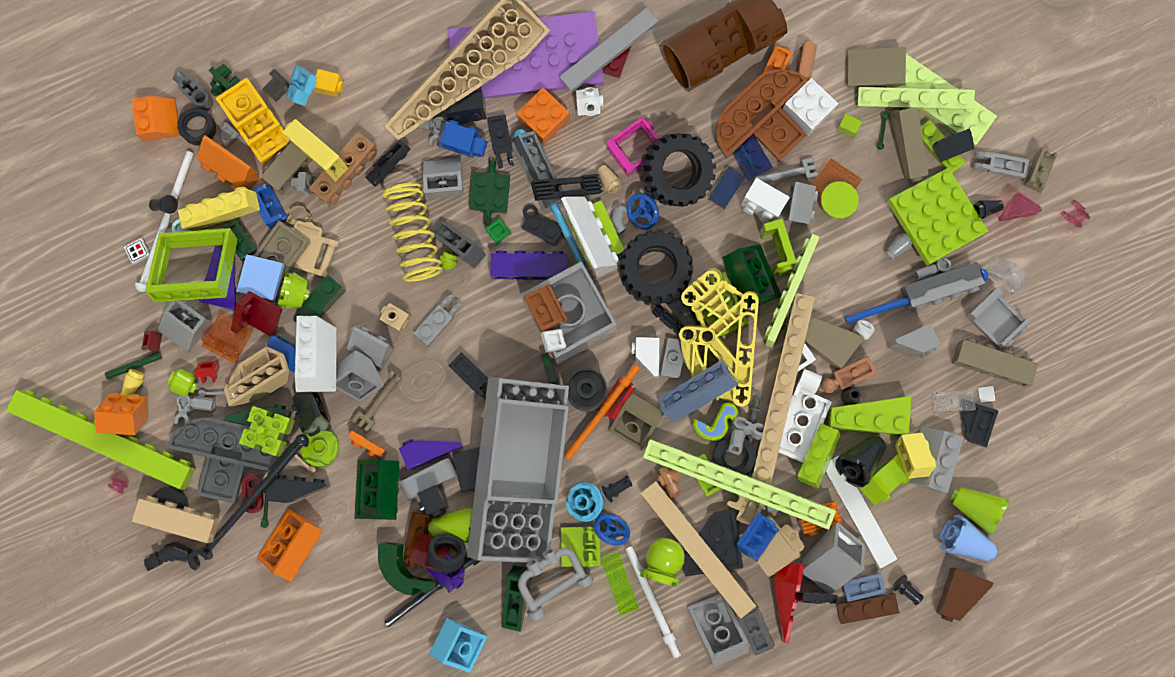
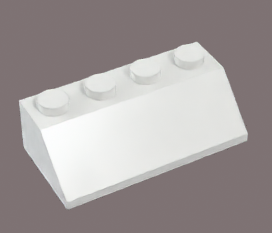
(315, 355)

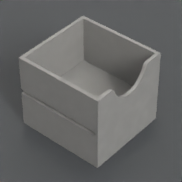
(585, 310)

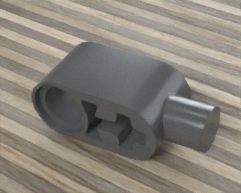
(183, 84)

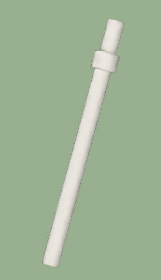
(668, 637)

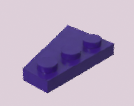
(230, 300)

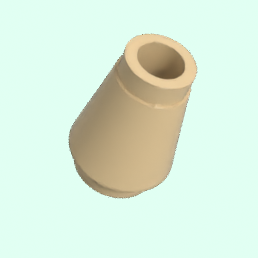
(609, 180)

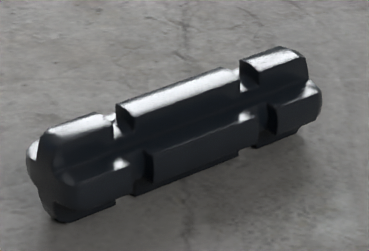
(667, 319)

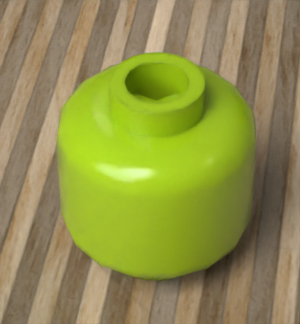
(182, 382)

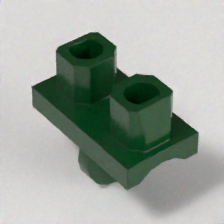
(221, 74)

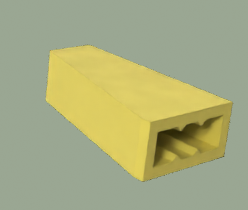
(315, 150)

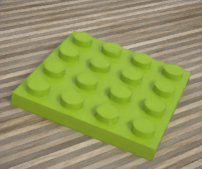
(937, 216)

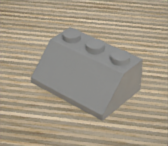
(945, 450)

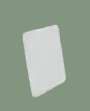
(986, 394)

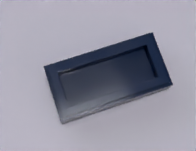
(726, 188)

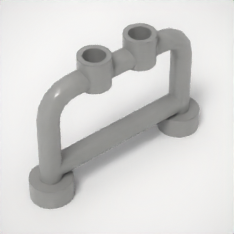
(535, 568)

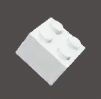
(810, 106)
(764, 201)

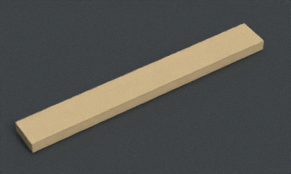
(698, 550)

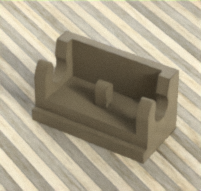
(1040, 170)

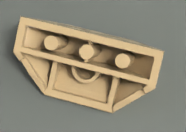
(257, 377)

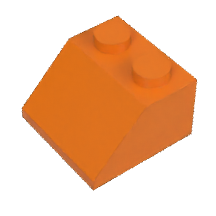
(155, 117)

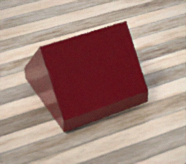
(151, 341)

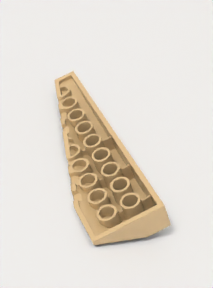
(489, 48)

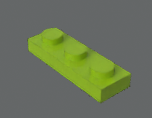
(930, 135)

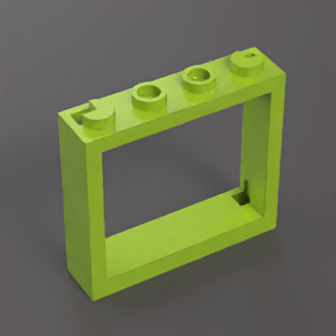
(196, 290)

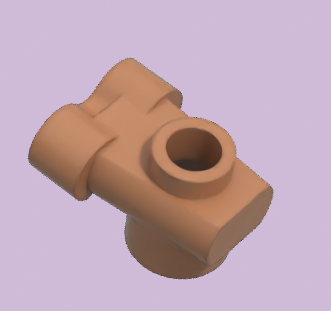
(668, 479)

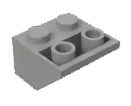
(443, 178)
(183, 324)
(375, 348)

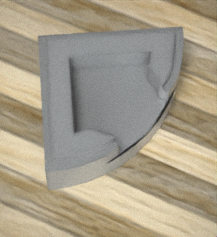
(228, 135)

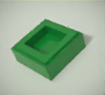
(498, 231)

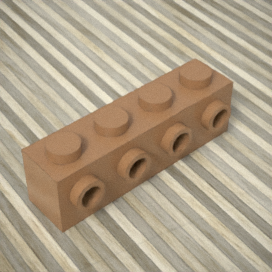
(355, 156)

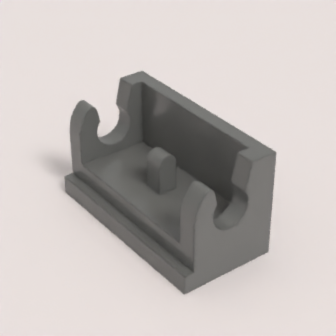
(757, 632)

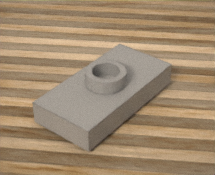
(672, 359)

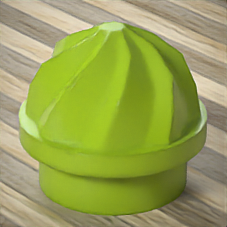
(448, 260)

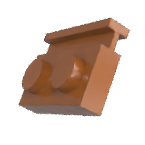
(544, 308)

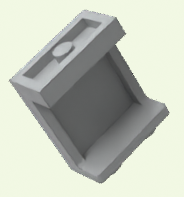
(997, 319)

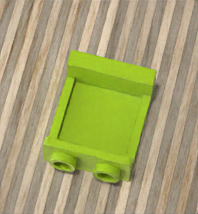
(783, 246)

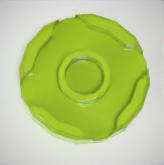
(839, 200)
(321, 449)

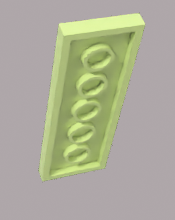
(953, 119)
(792, 284)

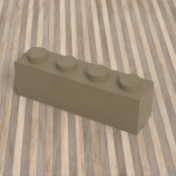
(995, 363)

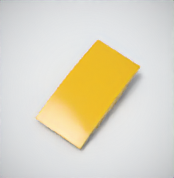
(253, 120)

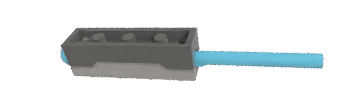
(537, 167)

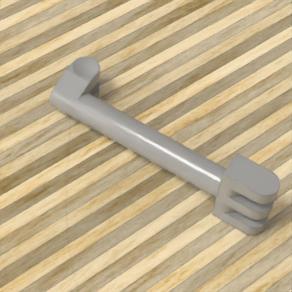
(804, 169)

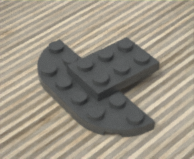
(224, 455)

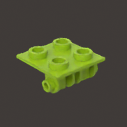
(583, 543)

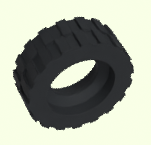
(748, 452)

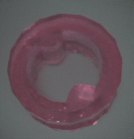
(117, 486)

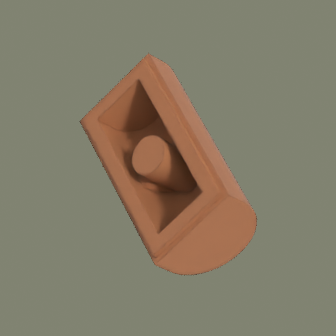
(806, 59)

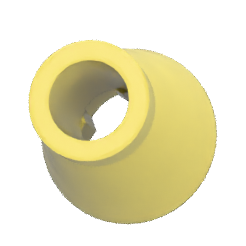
(132, 382)

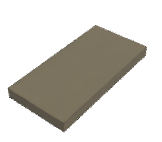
(282, 246)

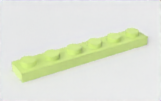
(916, 98)

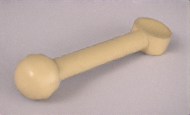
(310, 469)

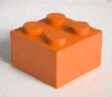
(543, 116)
(121, 414)

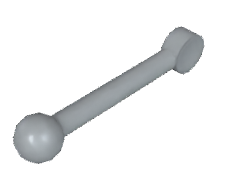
(202, 393)

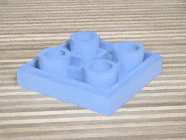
(260, 277)

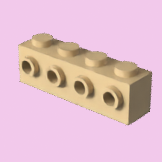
(176, 520)

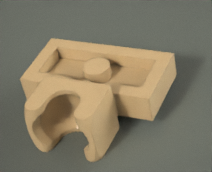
(747, 509)

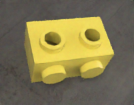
(915, 455)

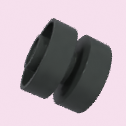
(586, 389)

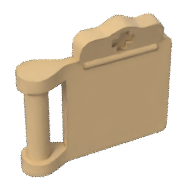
(310, 256)
(781, 550)

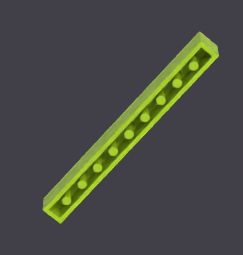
(115, 446)

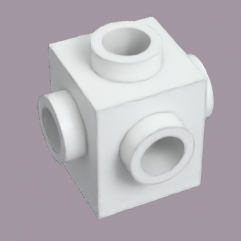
(589, 101)

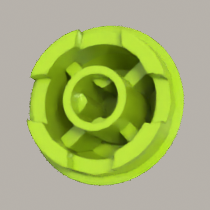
(293, 291)

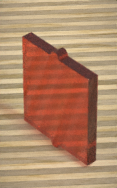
(419, 554)

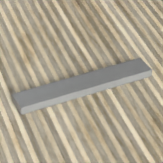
(609, 50)

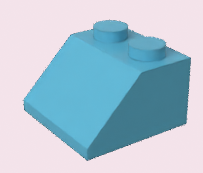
(458, 645)

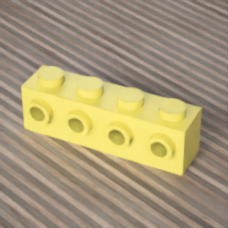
(219, 209)

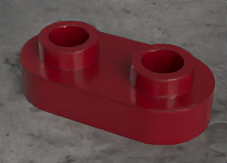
(247, 490)

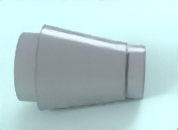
(899, 246)

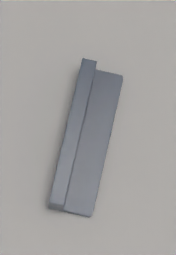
(697, 391)

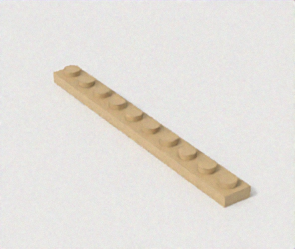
(783, 388)

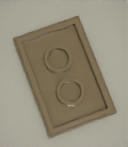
(877, 67)

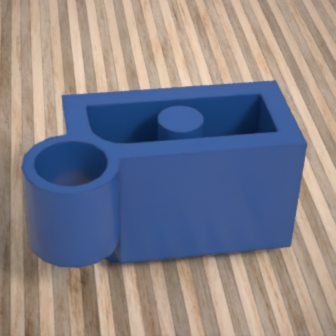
(461, 139)

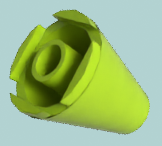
(980, 507)
(453, 523)

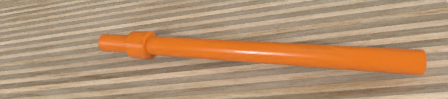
(625, 382)

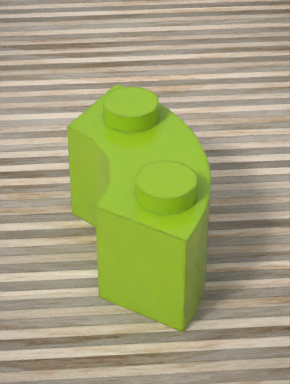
(885, 481)

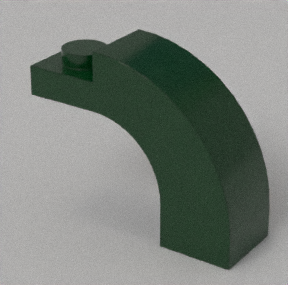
(395, 573)

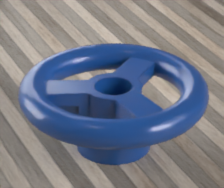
(646, 209)
(610, 531)

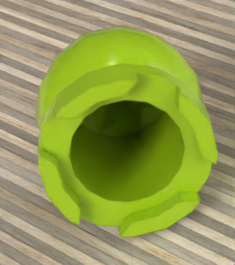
(664, 560)

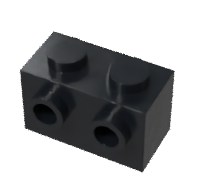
(468, 109)
(432, 501)

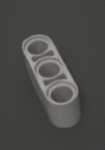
(433, 475)

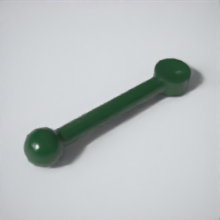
(884, 117)
(264, 524)

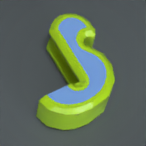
(719, 426)

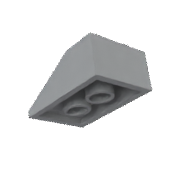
(718, 630)

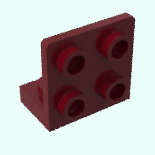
(257, 313)

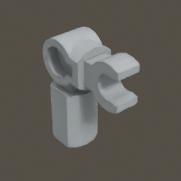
(436, 125)
(940, 266)
(186, 403)
(741, 428)

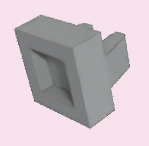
(302, 183)

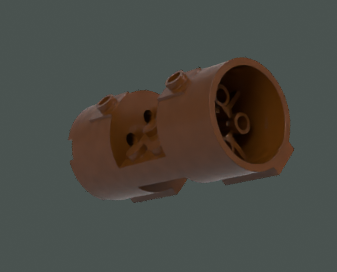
(722, 39)

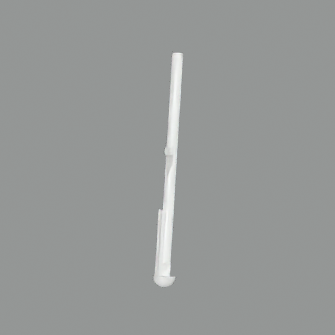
(141, 286)

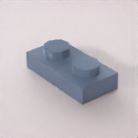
(864, 587)

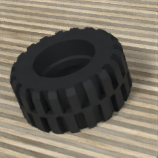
(701, 169)
(661, 243)

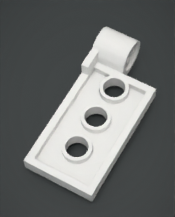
(805, 388)

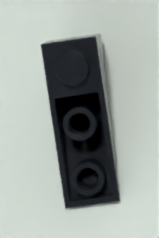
(288, 491)

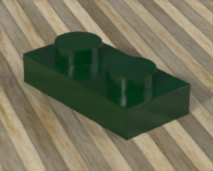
(244, 243)

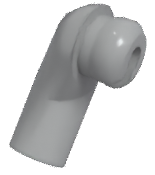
(617, 216)

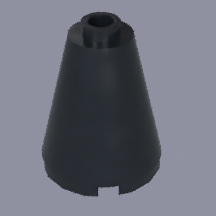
(861, 461)

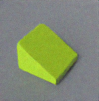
(849, 125)

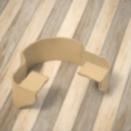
(294, 221)

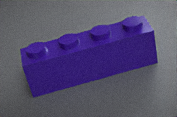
(527, 266)

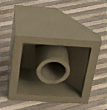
(636, 421)

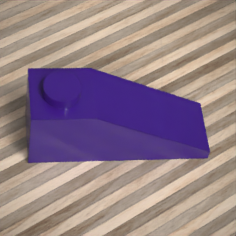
(421, 452)

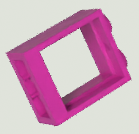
(618, 155)

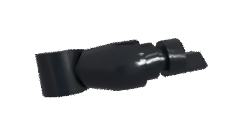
(178, 552)

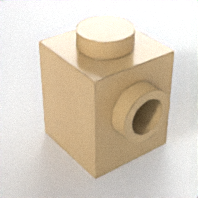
(394, 317)

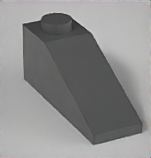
(458, 243)

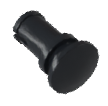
(165, 204)
(616, 488)
(905, 587)

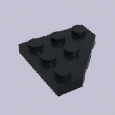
(722, 538)

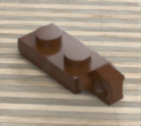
(417, 526)

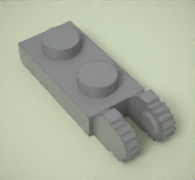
(1002, 165)
(436, 321)

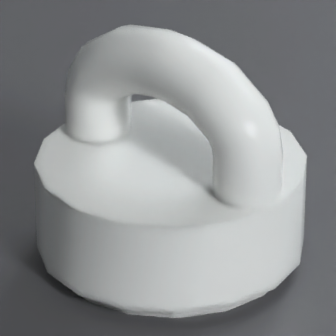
(864, 329)

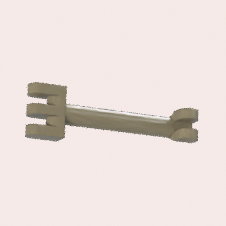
(366, 418)

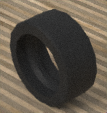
(186, 116)
(441, 564)

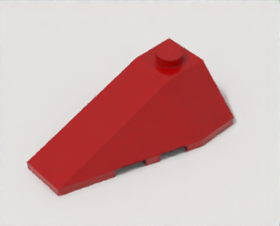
(785, 584)

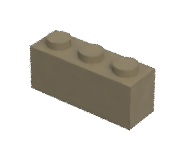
(286, 166)

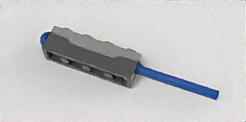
(932, 290)

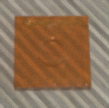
(835, 172)

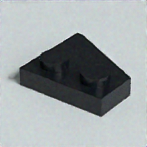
(979, 424)

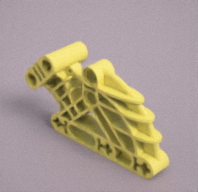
(710, 296)

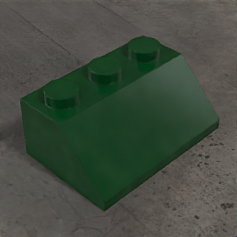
(751, 272)
(377, 489)

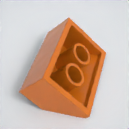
(225, 165)
(289, 544)

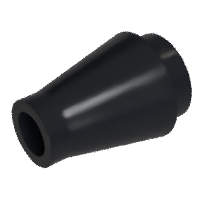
(988, 207)
(847, 398)

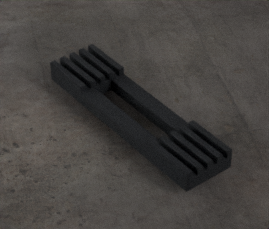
(543, 191)

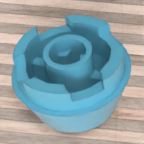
(585, 502)

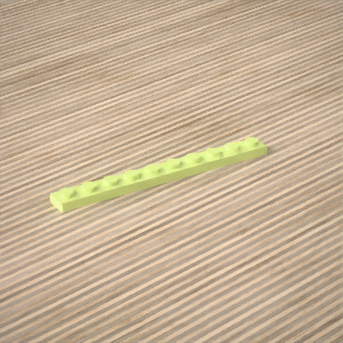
(739, 484)

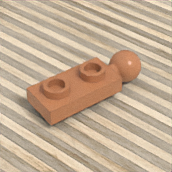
(850, 375)

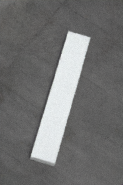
(861, 517)

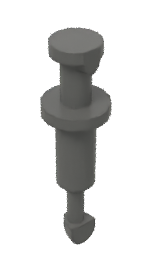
(754, 412)

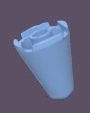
(966, 540)

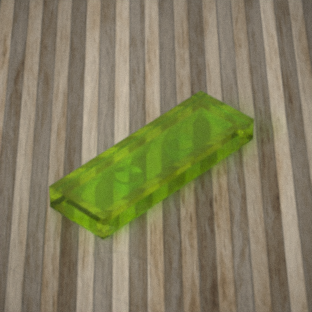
(619, 583)

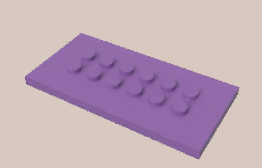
(565, 44)

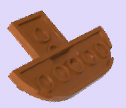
(760, 114)

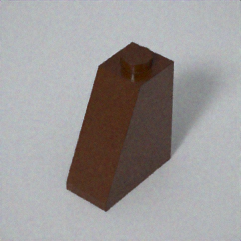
(961, 594)

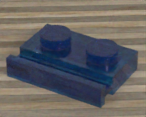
(752, 158)

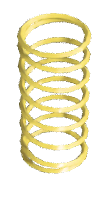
(404, 234)

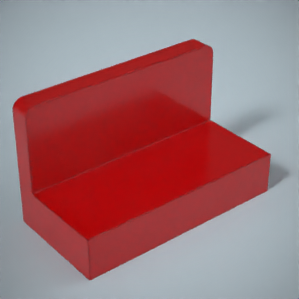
(618, 404)

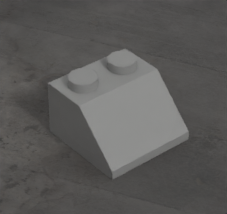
(800, 203)
(919, 342)
(357, 377)

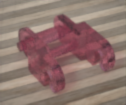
(1080, 209)

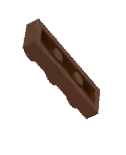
(867, 608)

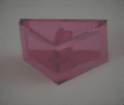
(1019, 207)

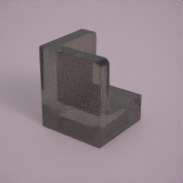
(277, 86)

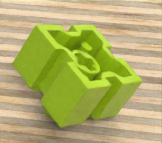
(266, 431)

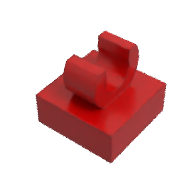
(207, 369)

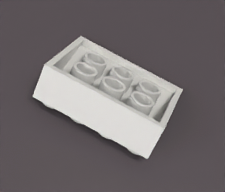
(590, 235)

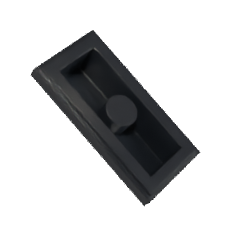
(954, 145)

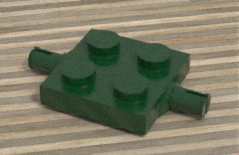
(490, 192)

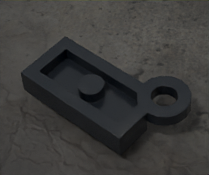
(541, 227)
(683, 314)

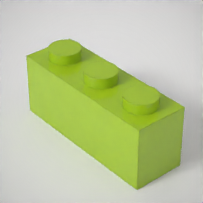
(819, 456)

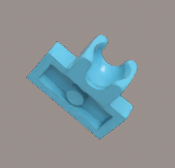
(303, 84)

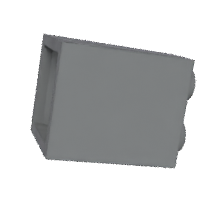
(834, 559)

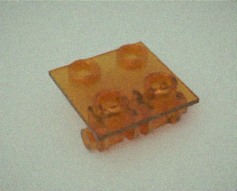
(225, 342)

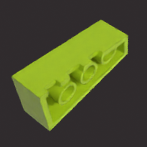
(876, 417)

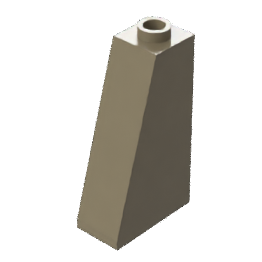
(909, 142)
(830, 342)

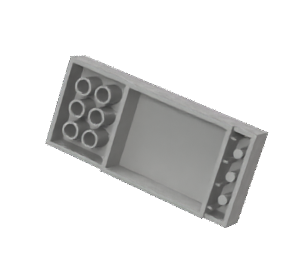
(518, 470)

